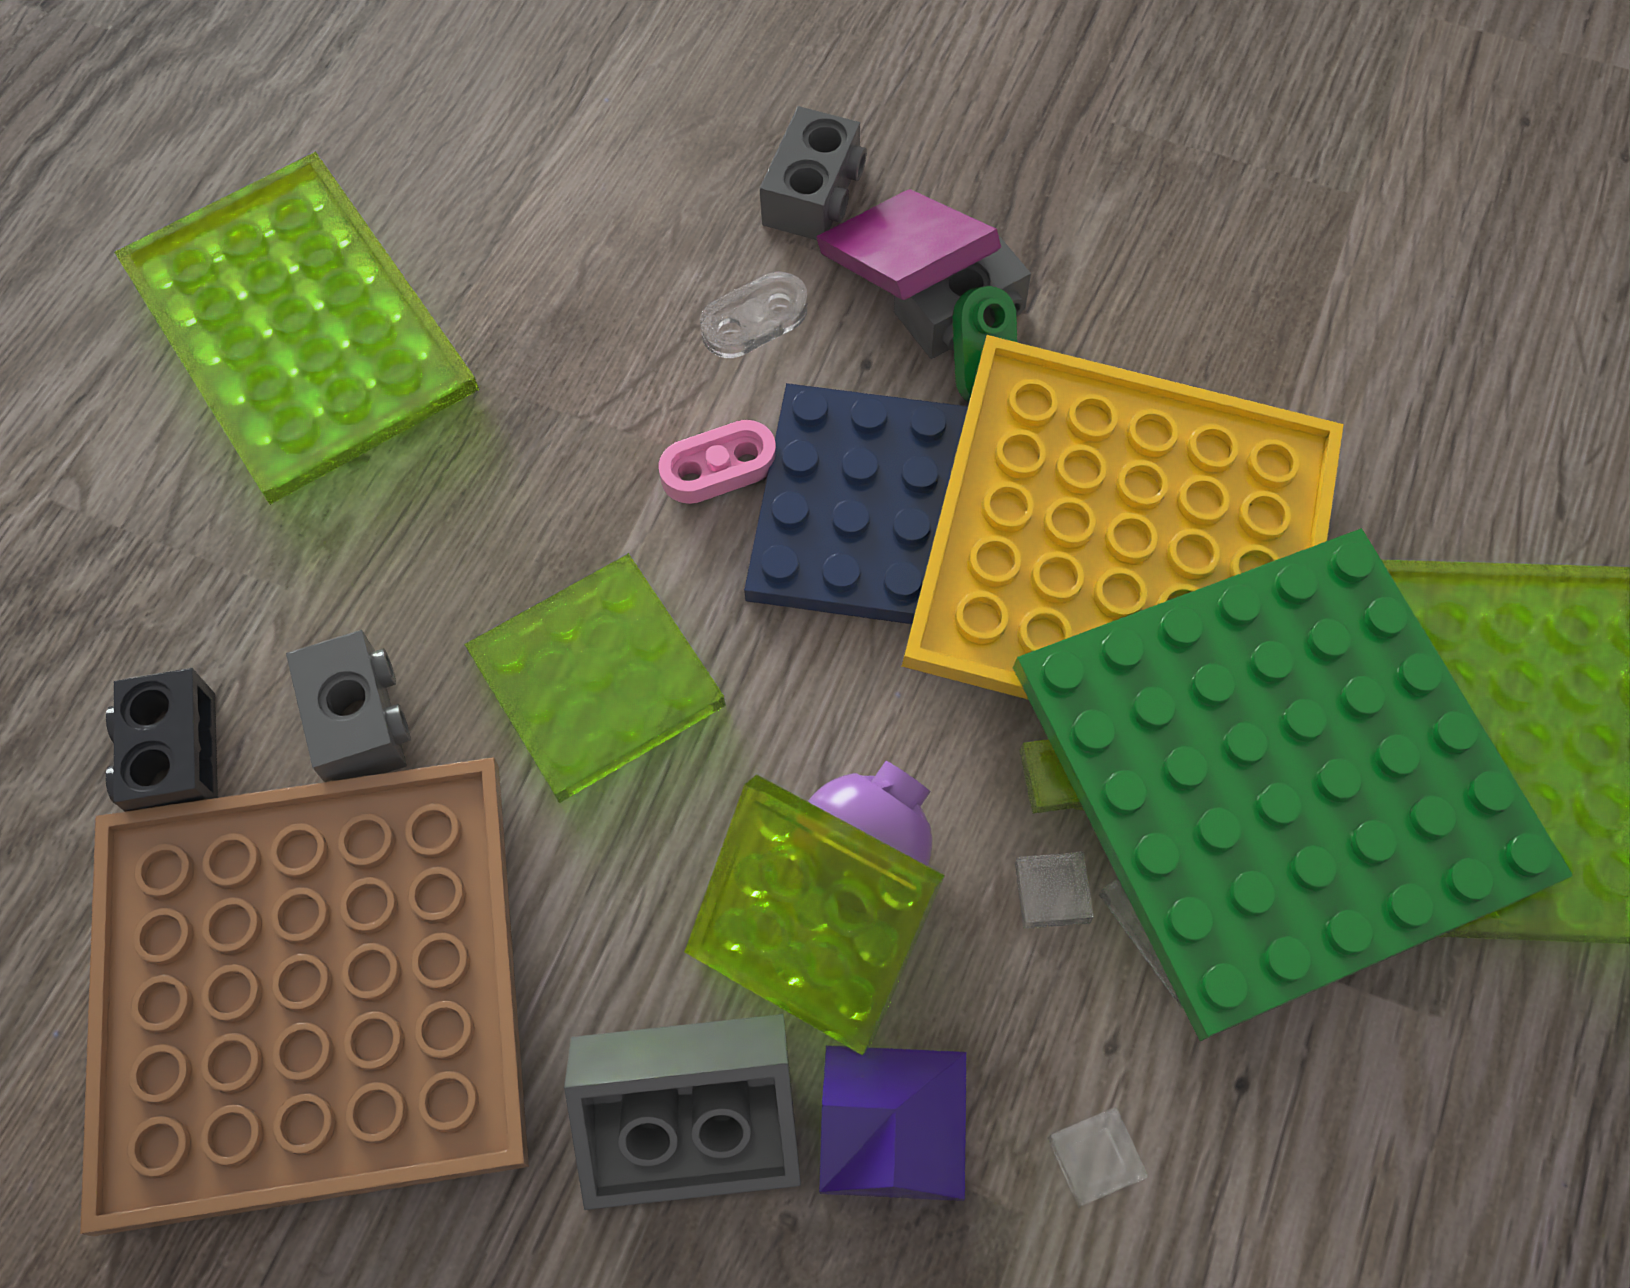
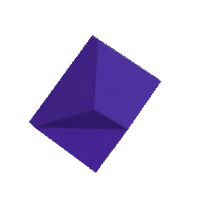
(893, 1123)

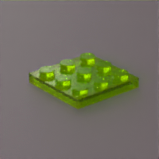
(595, 677)
(812, 913)

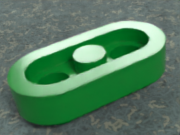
(971, 331)

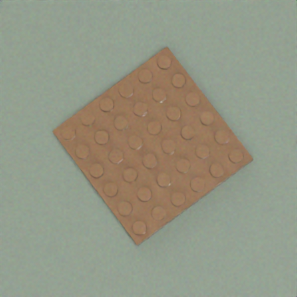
(300, 998)

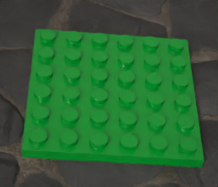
(1286, 780)

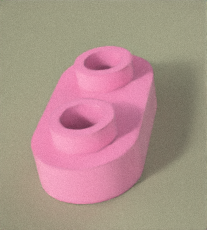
(715, 459)

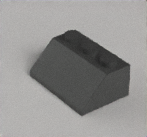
(682, 1112)

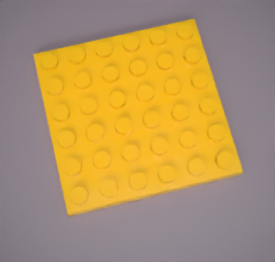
(1101, 498)

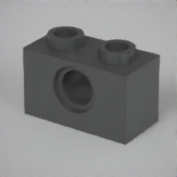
(930, 312)
(325, 683)

